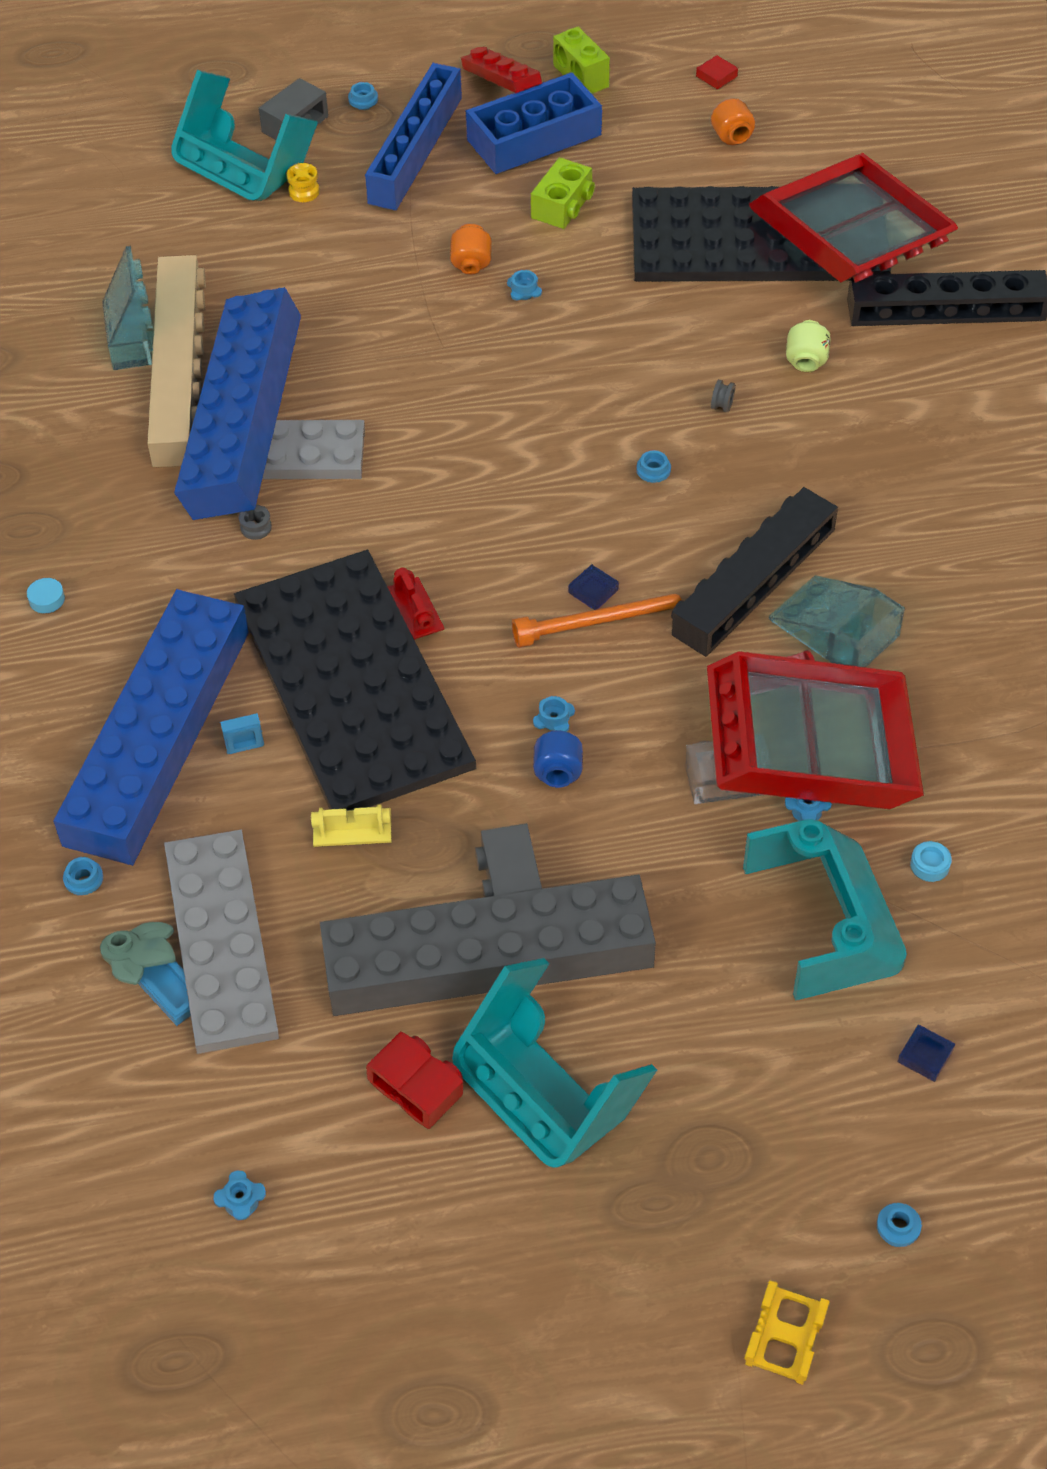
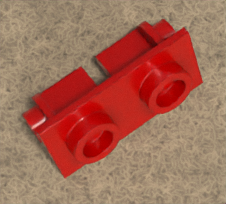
(414, 604)

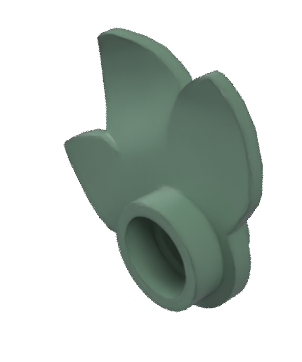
(137, 949)

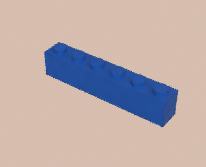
(413, 136)

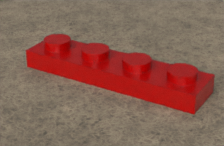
(501, 70)

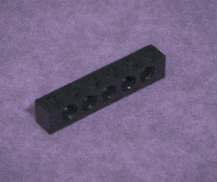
(948, 298)

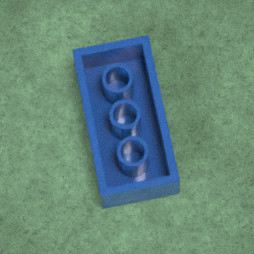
(534, 123)

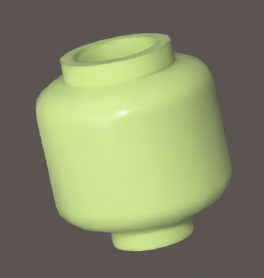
(808, 346)

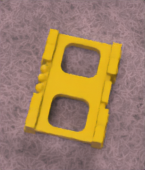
(772, 1328)

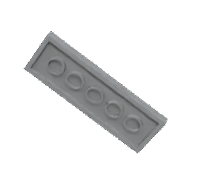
(220, 942)

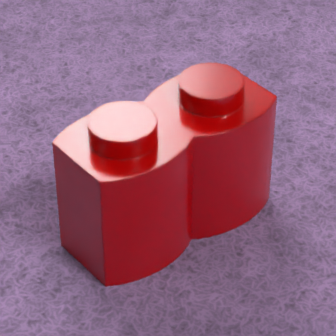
(415, 1079)

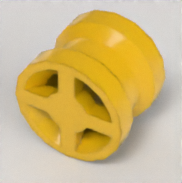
(303, 182)

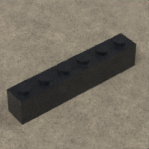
(753, 571)

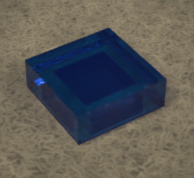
(593, 587)
(926, 1053)

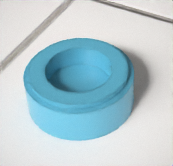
(45, 595)
(930, 861)

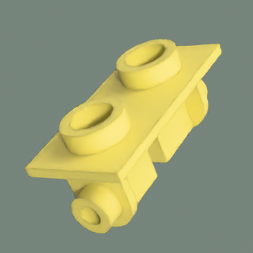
(351, 827)

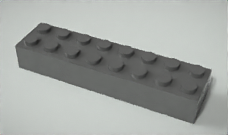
(466, 943)

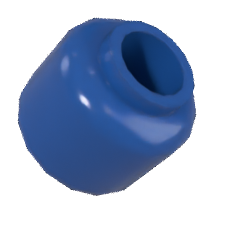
(558, 758)

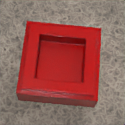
(717, 72)

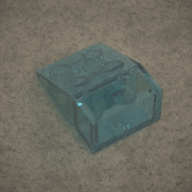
(126, 317)
(841, 620)

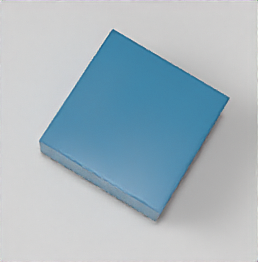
(242, 733)

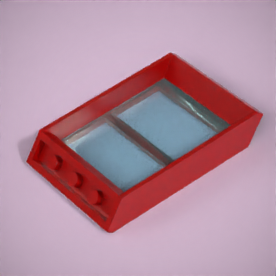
(854, 218)
(813, 731)

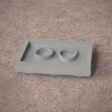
(316, 450)

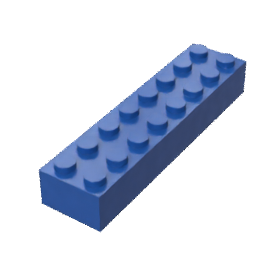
(238, 405)
(152, 728)

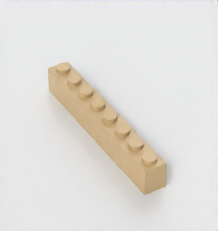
(175, 357)

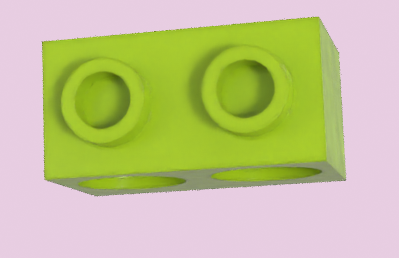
(583, 57)
(562, 193)

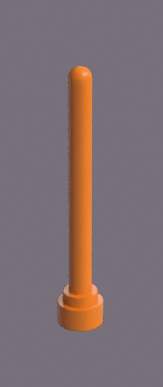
(528, 631)

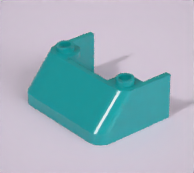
(207, 148)
(864, 942)
(526, 1084)

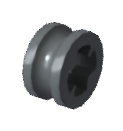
(723, 395)
(252, 530)

